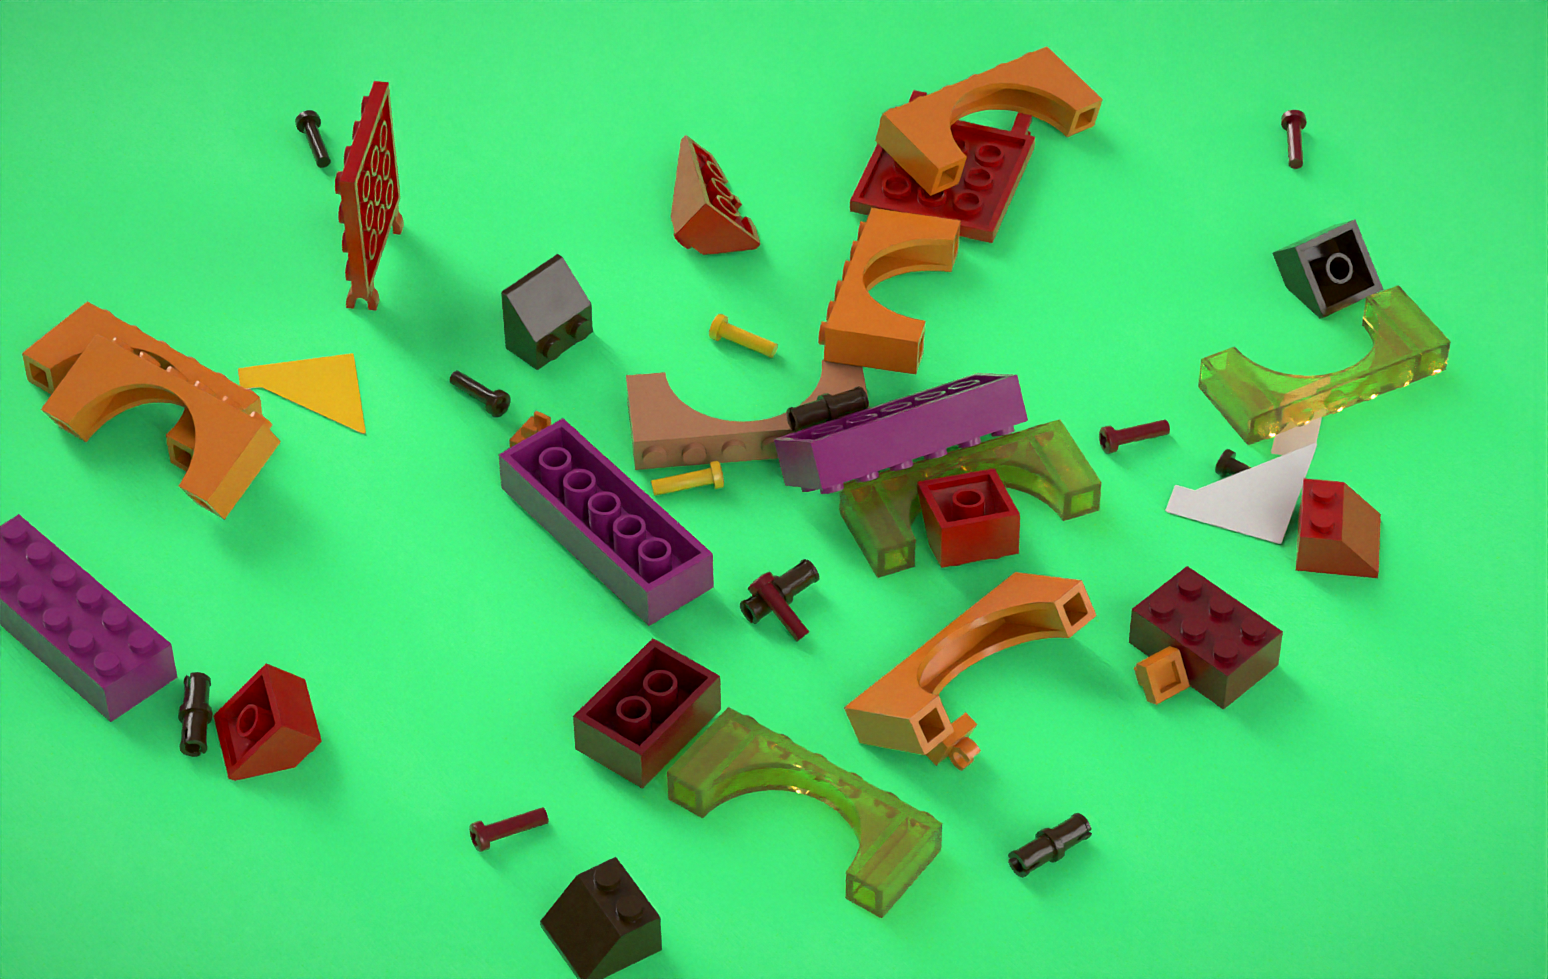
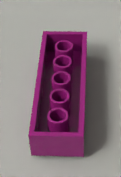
(900, 432)
(606, 521)
(78, 624)

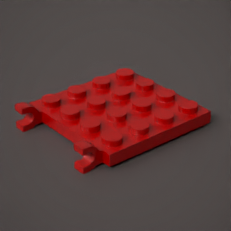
(985, 187)
(369, 194)

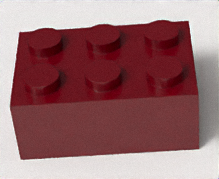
(1218, 637)
(647, 713)

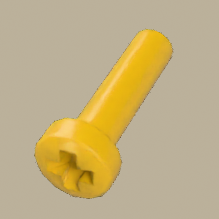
(721, 328)
(690, 480)

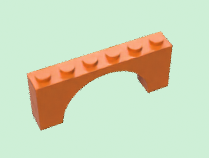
(1033, 84)
(887, 245)
(59, 349)
(227, 441)
(905, 705)

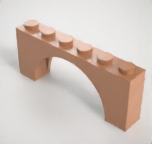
(675, 435)

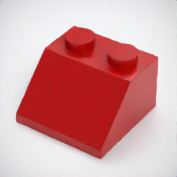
(969, 517)
(1337, 531)
(267, 724)

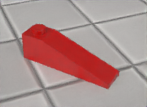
(704, 208)

